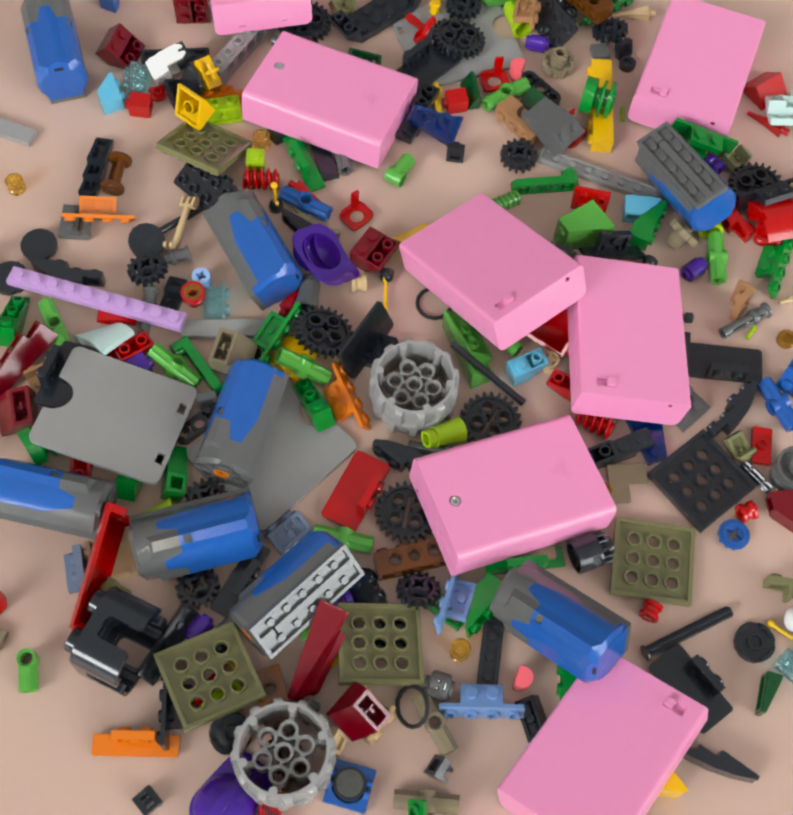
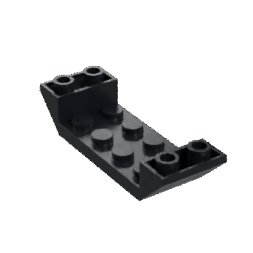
(371, 18)

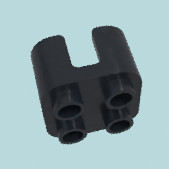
(113, 617)

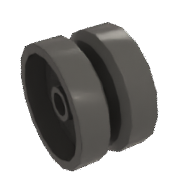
(782, 470)

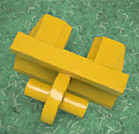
(208, 72)

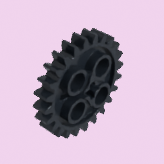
(315, 29)
(469, 42)
(751, 177)
(322, 331)
(475, 413)
(388, 508)

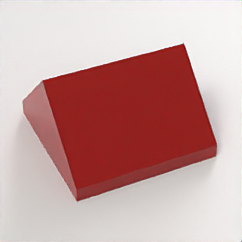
(764, 85)

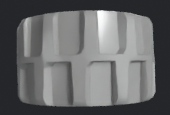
(428, 360)
(252, 726)

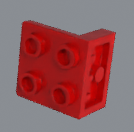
(583, 195)

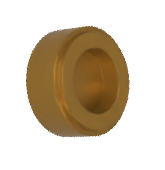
(785, 339)

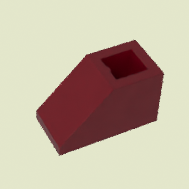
(781, 507)

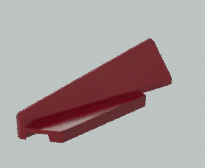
(23, 353)
(319, 650)

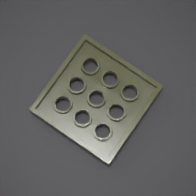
(207, 149)
(643, 550)
(371, 674)
(212, 709)

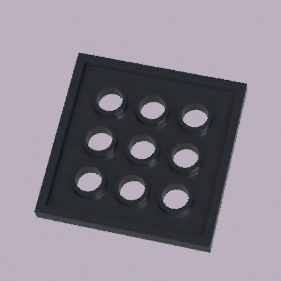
(701, 492)

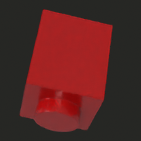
(455, 100)
(139, 104)

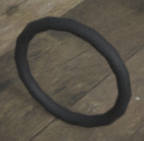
(420, 310)
(427, 707)

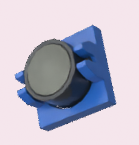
(349, 785)

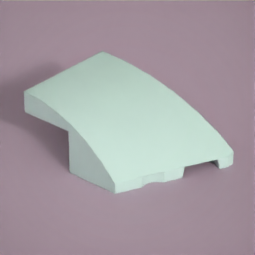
(779, 109)
(106, 337)

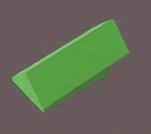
(468, 337)

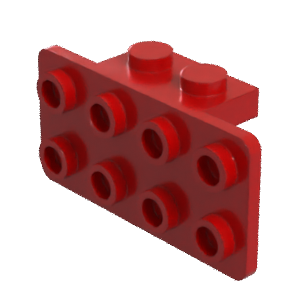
(356, 490)

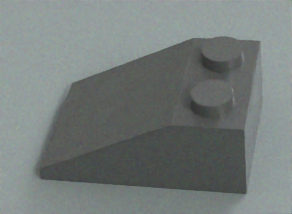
(553, 125)

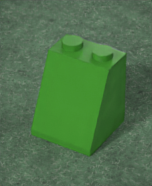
(582, 226)

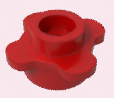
(158, 93)

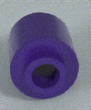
(537, 43)
(693, 269)
(199, 625)

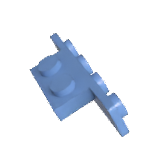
(455, 603)
(481, 702)

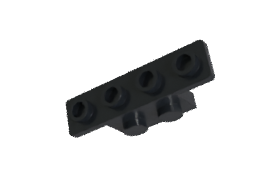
(766, 195)
(613, 246)
(238, 582)
(167, 717)

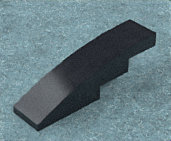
(96, 167)
(720, 764)

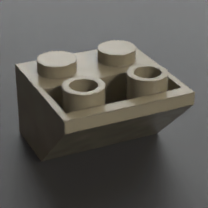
(229, 347)

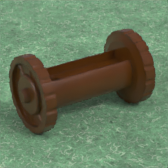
(113, 184)

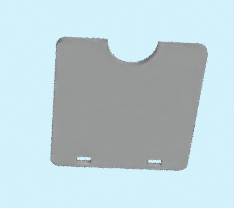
(493, 46)
(115, 416)
(292, 460)

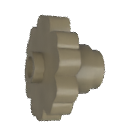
(558, 62)
(681, 234)

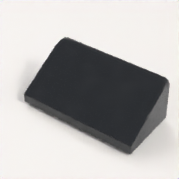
(533, 716)

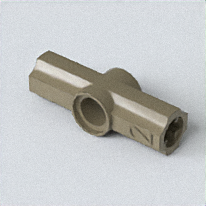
(441, 736)
(436, 802)

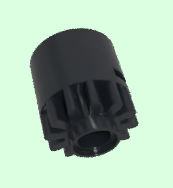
(590, 551)

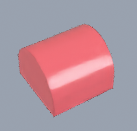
(516, 68)
(523, 679)

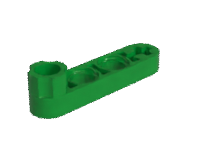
(538, 185)
(185, 347)

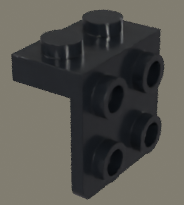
(189, 79)

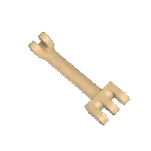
(187, 204)

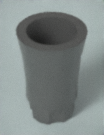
(308, 292)

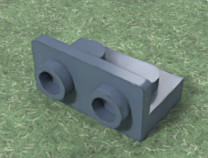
(287, 530)
(75, 568)

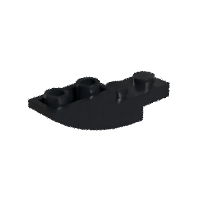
(425, 97)
(61, 269)
(734, 410)
(621, 449)
(397, 454)

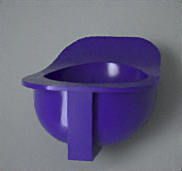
(321, 254)
(224, 795)

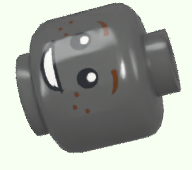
(439, 685)

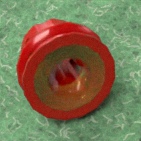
(191, 297)

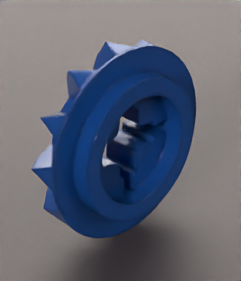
(742, 534)

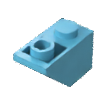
(109, 95)
(636, 206)
(525, 366)

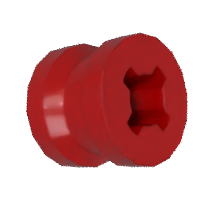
(747, 511)
(650, 610)

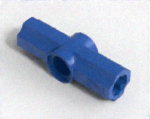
(313, 207)
(776, 403)

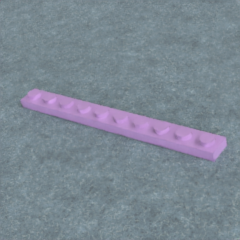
(97, 299)

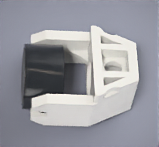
(168, 62)

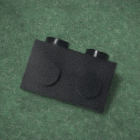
(367, 589)

